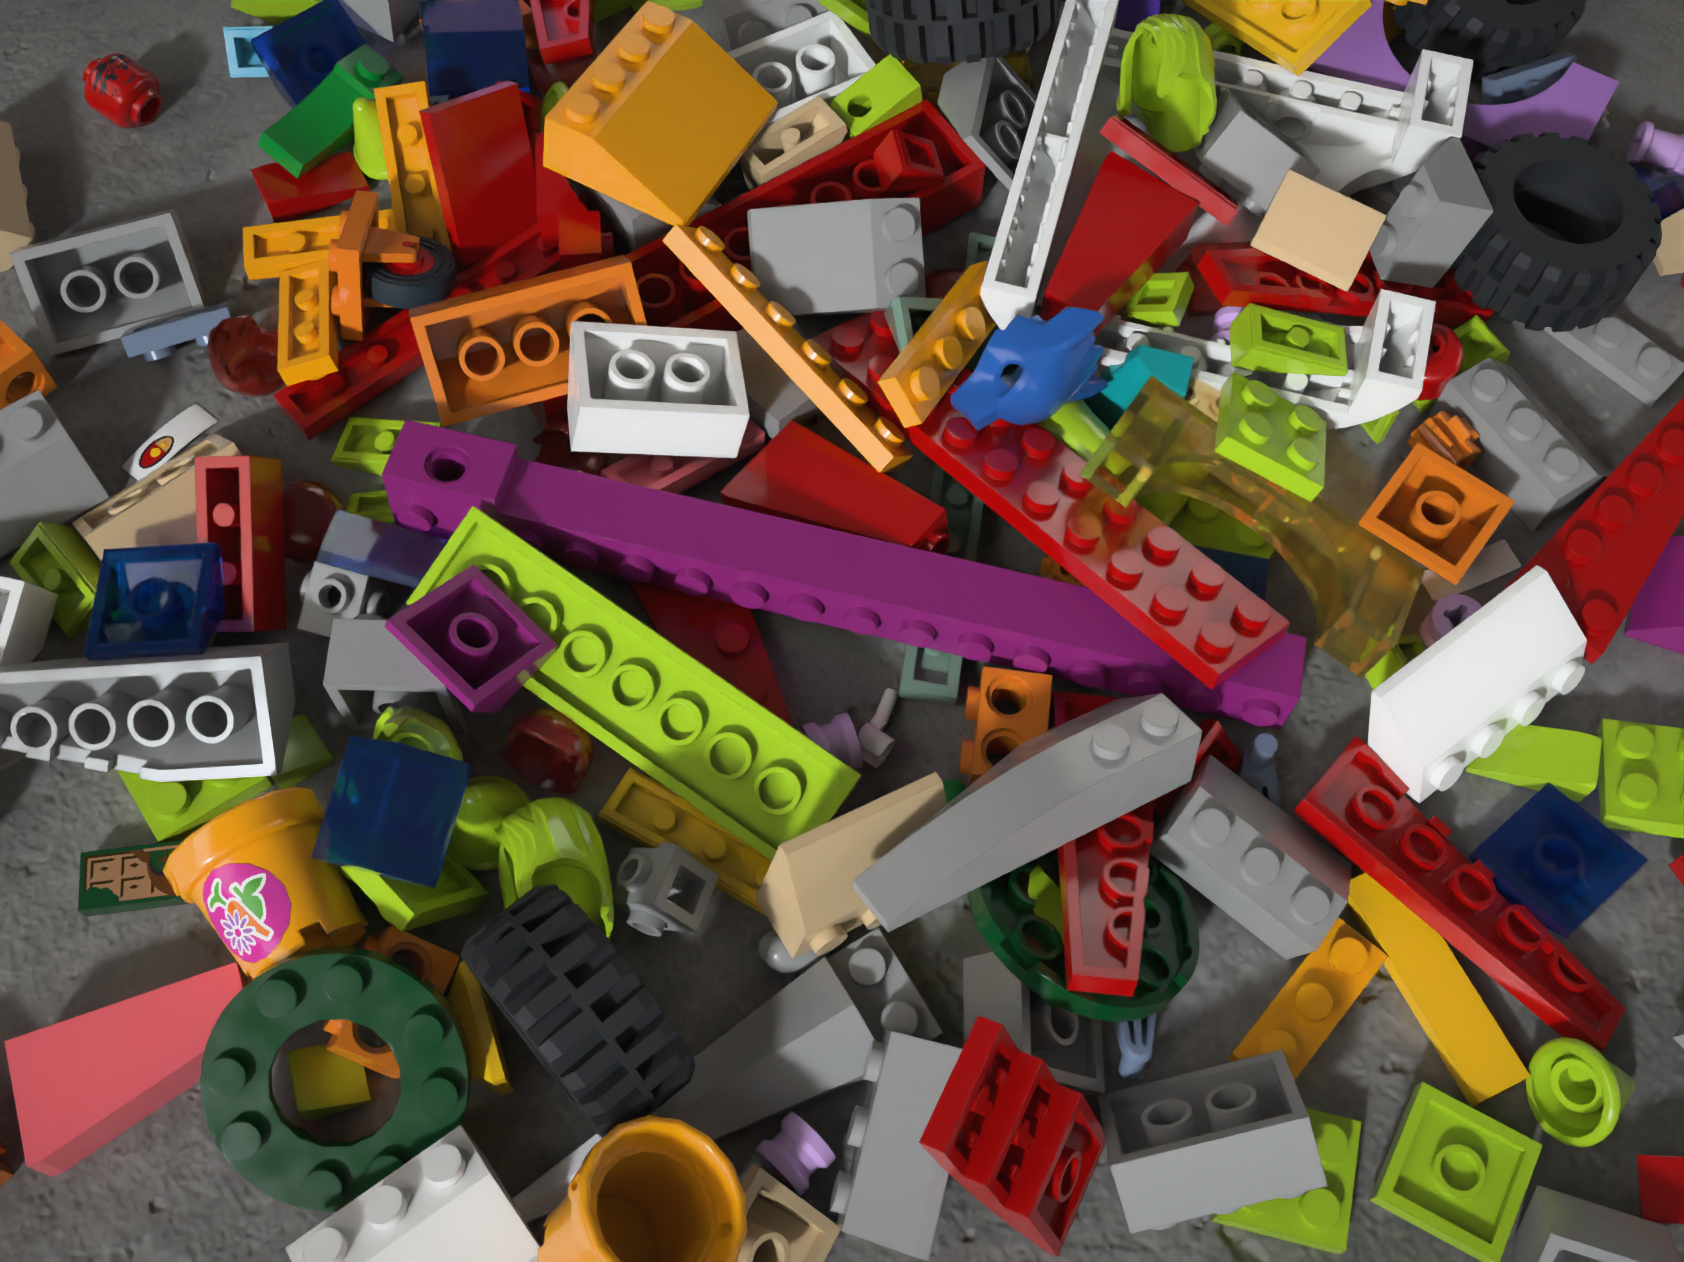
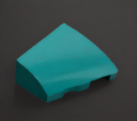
(1130, 376)

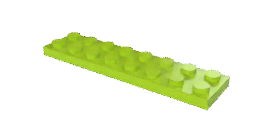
(655, 698)

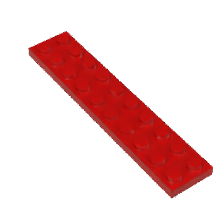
(1112, 549)

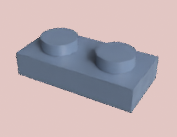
(1525, 80)
(159, 338)

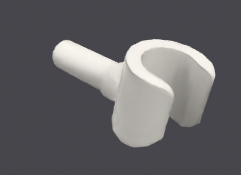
(873, 742)

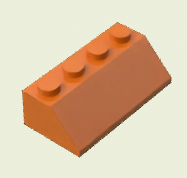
(514, 339)

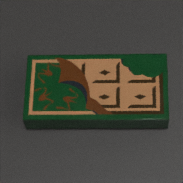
(126, 879)

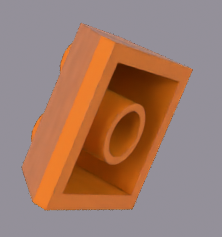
(1436, 513)

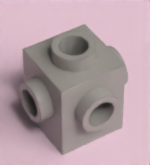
(339, 594)
(663, 889)

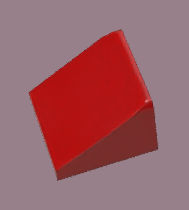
(907, 163)

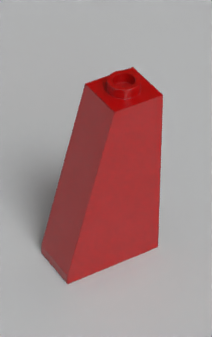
(1118, 241)
(825, 486)

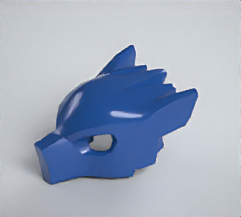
(1053, 369)

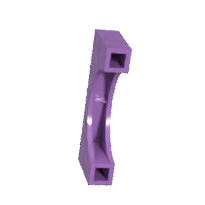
(1567, 107)

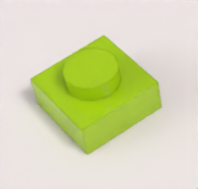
(1161, 300)

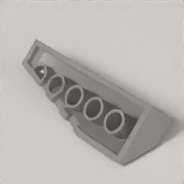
(155, 715)
(1035, 803)

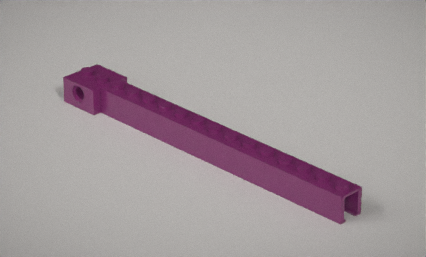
(814, 574)

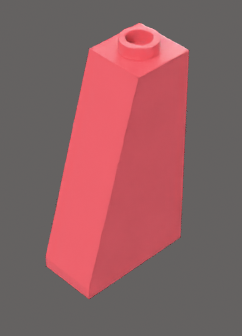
(112, 1066)

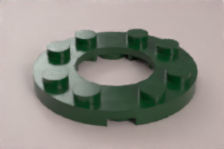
(1036, 955)
(332, 986)

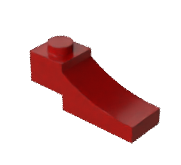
(565, 220)

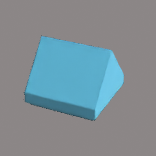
(240, 53)

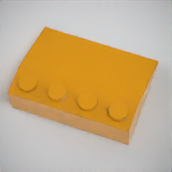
(657, 117)

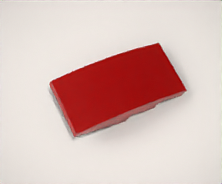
(1015, 1136)

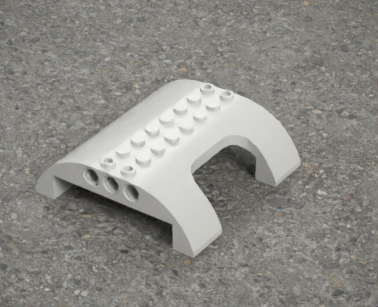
(1347, 128)

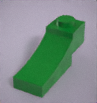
(325, 117)

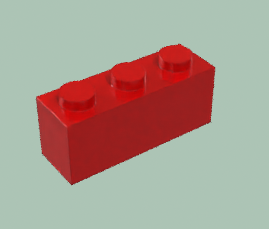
(243, 513)

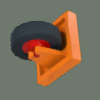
(383, 268)

